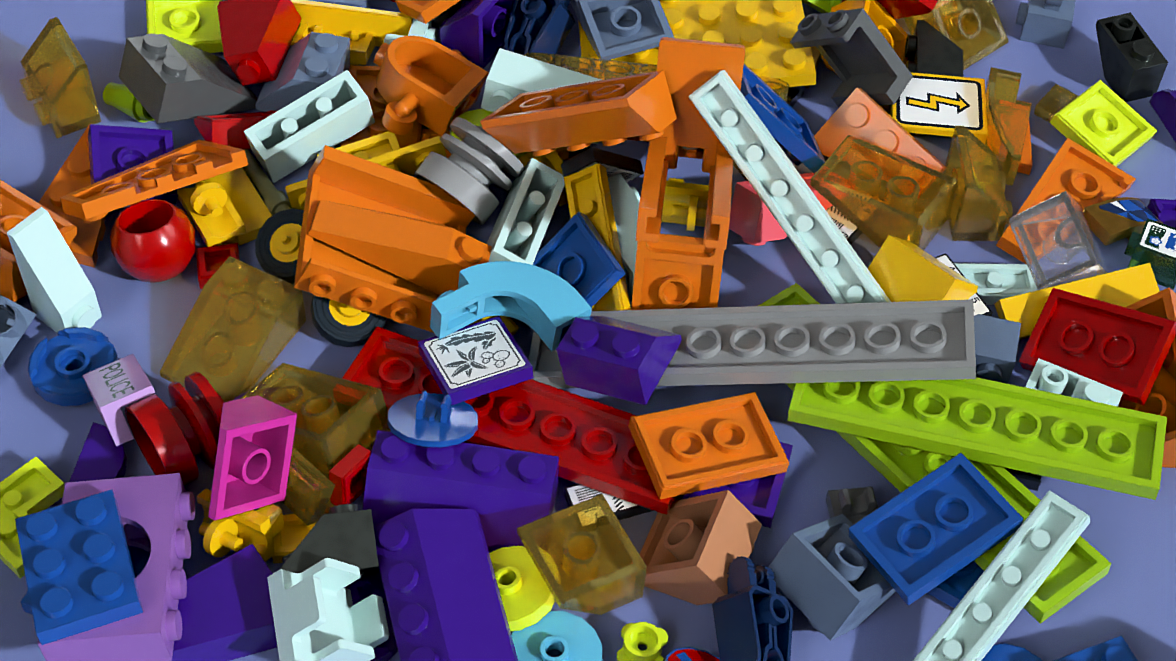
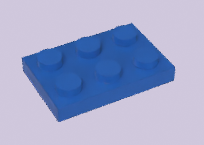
(782, 122)
(935, 528)
(77, 567)

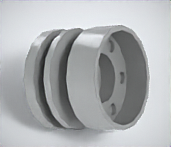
(471, 168)

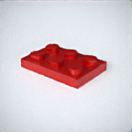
(1101, 342)

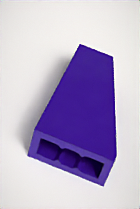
(227, 610)

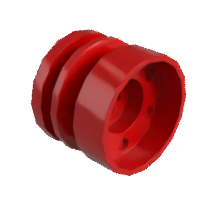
(178, 433)

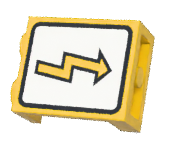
(939, 103)

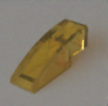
(1006, 120)

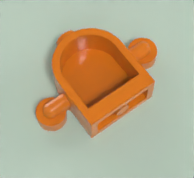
(425, 84)

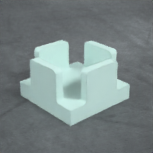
(318, 618)

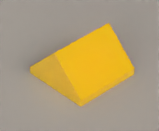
(914, 275)

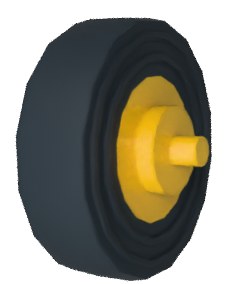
(279, 244)
(343, 323)

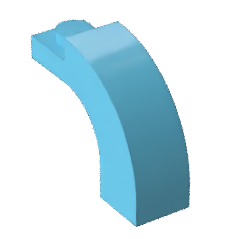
(512, 291)

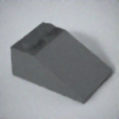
(180, 80)

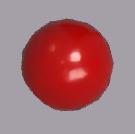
(153, 240)

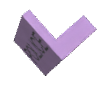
(114, 388)

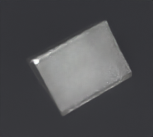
(1057, 242)

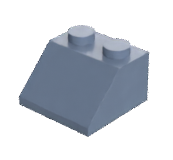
(305, 68)
(829, 577)

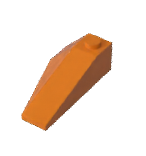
(402, 245)

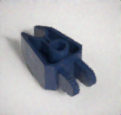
(538, 26)
(752, 617)

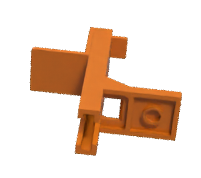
(679, 268)

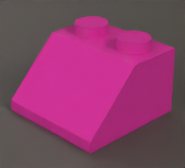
(251, 456)

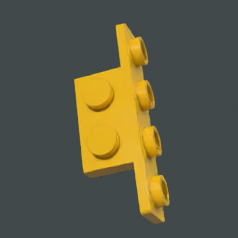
(362, 25)
(382, 150)

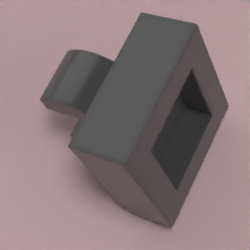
(852, 503)

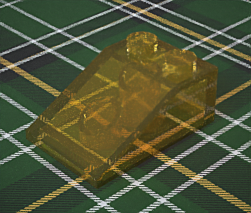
(885, 192)
(236, 329)
(330, 412)

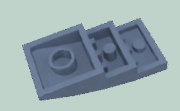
(622, 26)

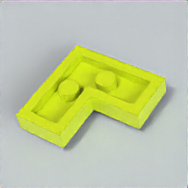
(21, 494)

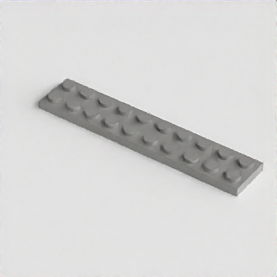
(803, 343)

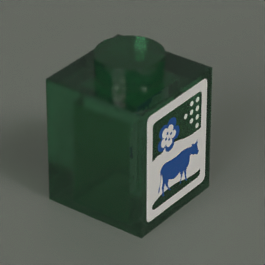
(1157, 247)

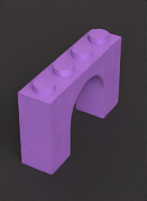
(156, 520)

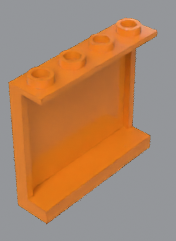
(348, 279)

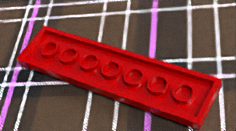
(528, 417)

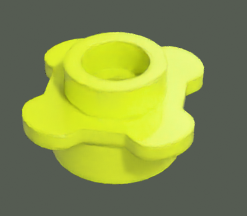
(645, 634)

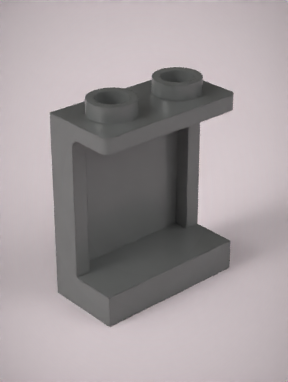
(856, 54)

